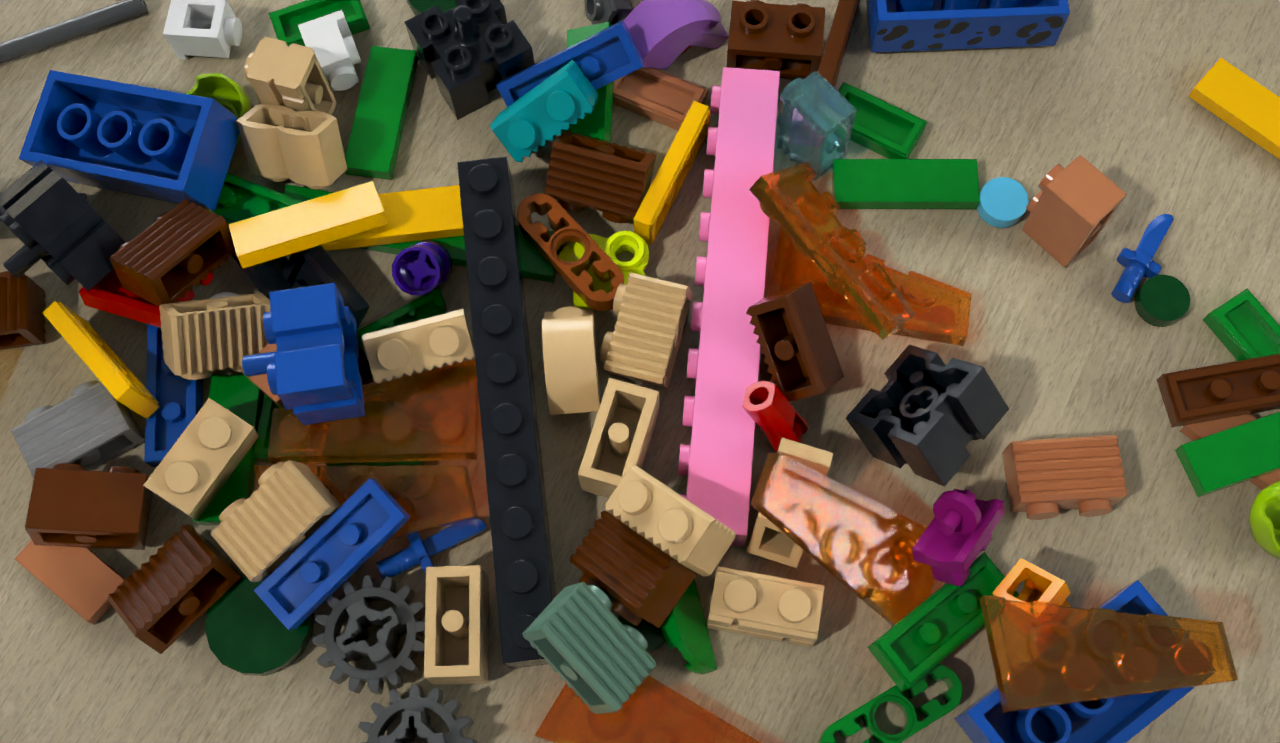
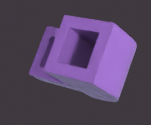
(669, 26)

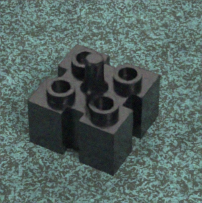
(469, 50)
(57, 229)
(928, 413)

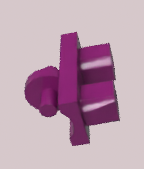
(957, 534)

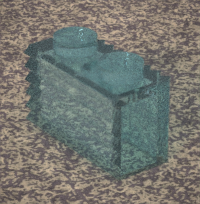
(814, 123)

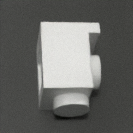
(202, 28)
(333, 48)

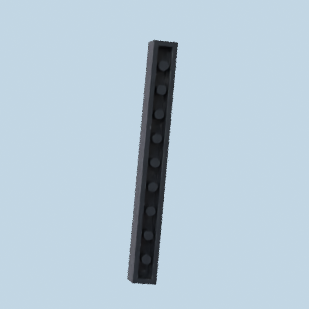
(506, 405)

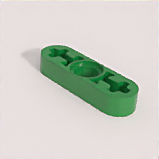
(931, 710)

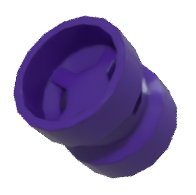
(414, 273)

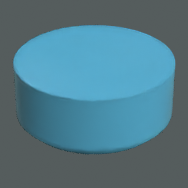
(1002, 202)

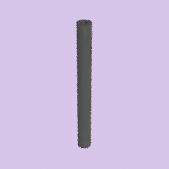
(71, 28)

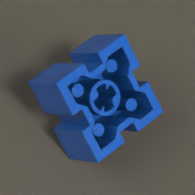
(315, 354)

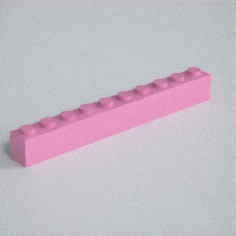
(733, 280)

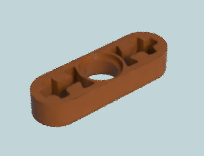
(568, 230)

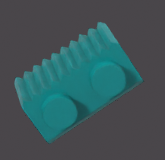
(545, 111)

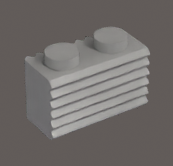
(78, 431)

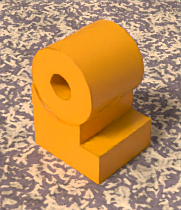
(1038, 585)

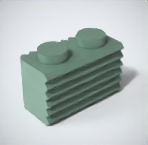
(591, 647)

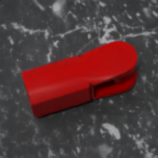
(773, 413)

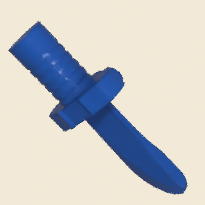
(1140, 262)
(422, 550)

